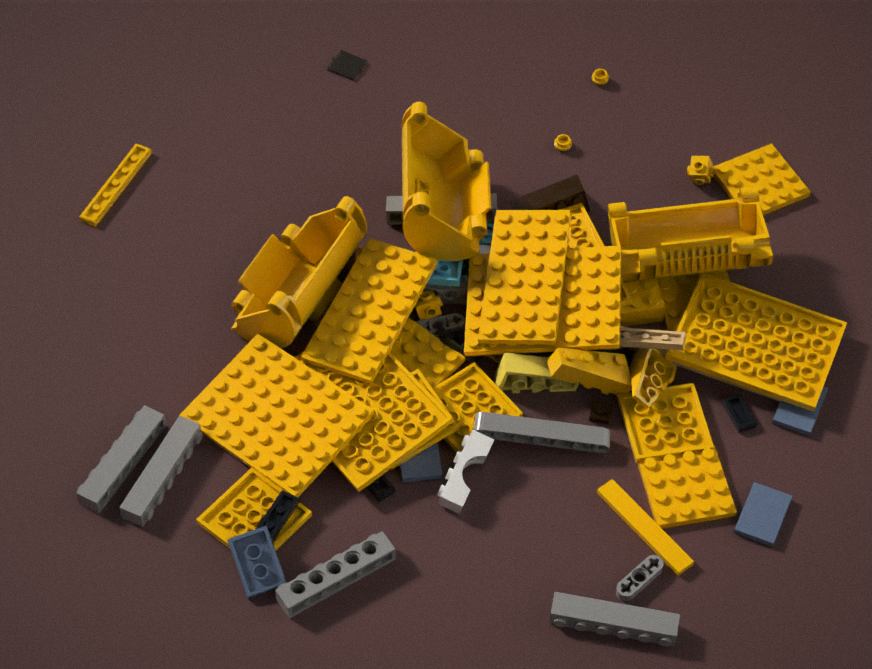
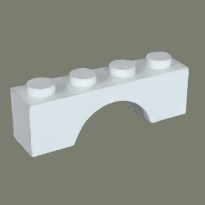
(474, 452)

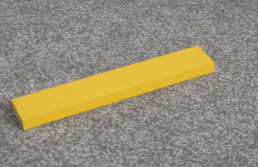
(115, 185)
(645, 527)

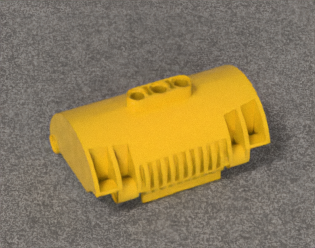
(442, 189)
(691, 237)
(297, 274)

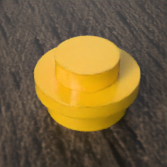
(600, 77)
(563, 142)

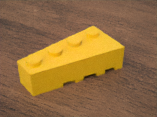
(591, 369)

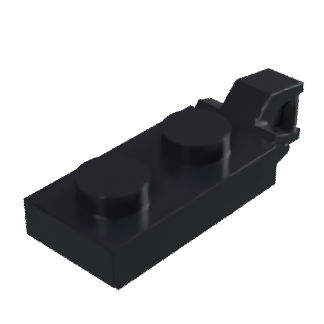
(455, 342)

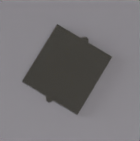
(347, 65)

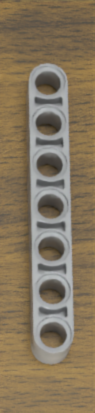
(543, 432)

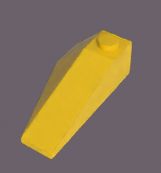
(650, 375)

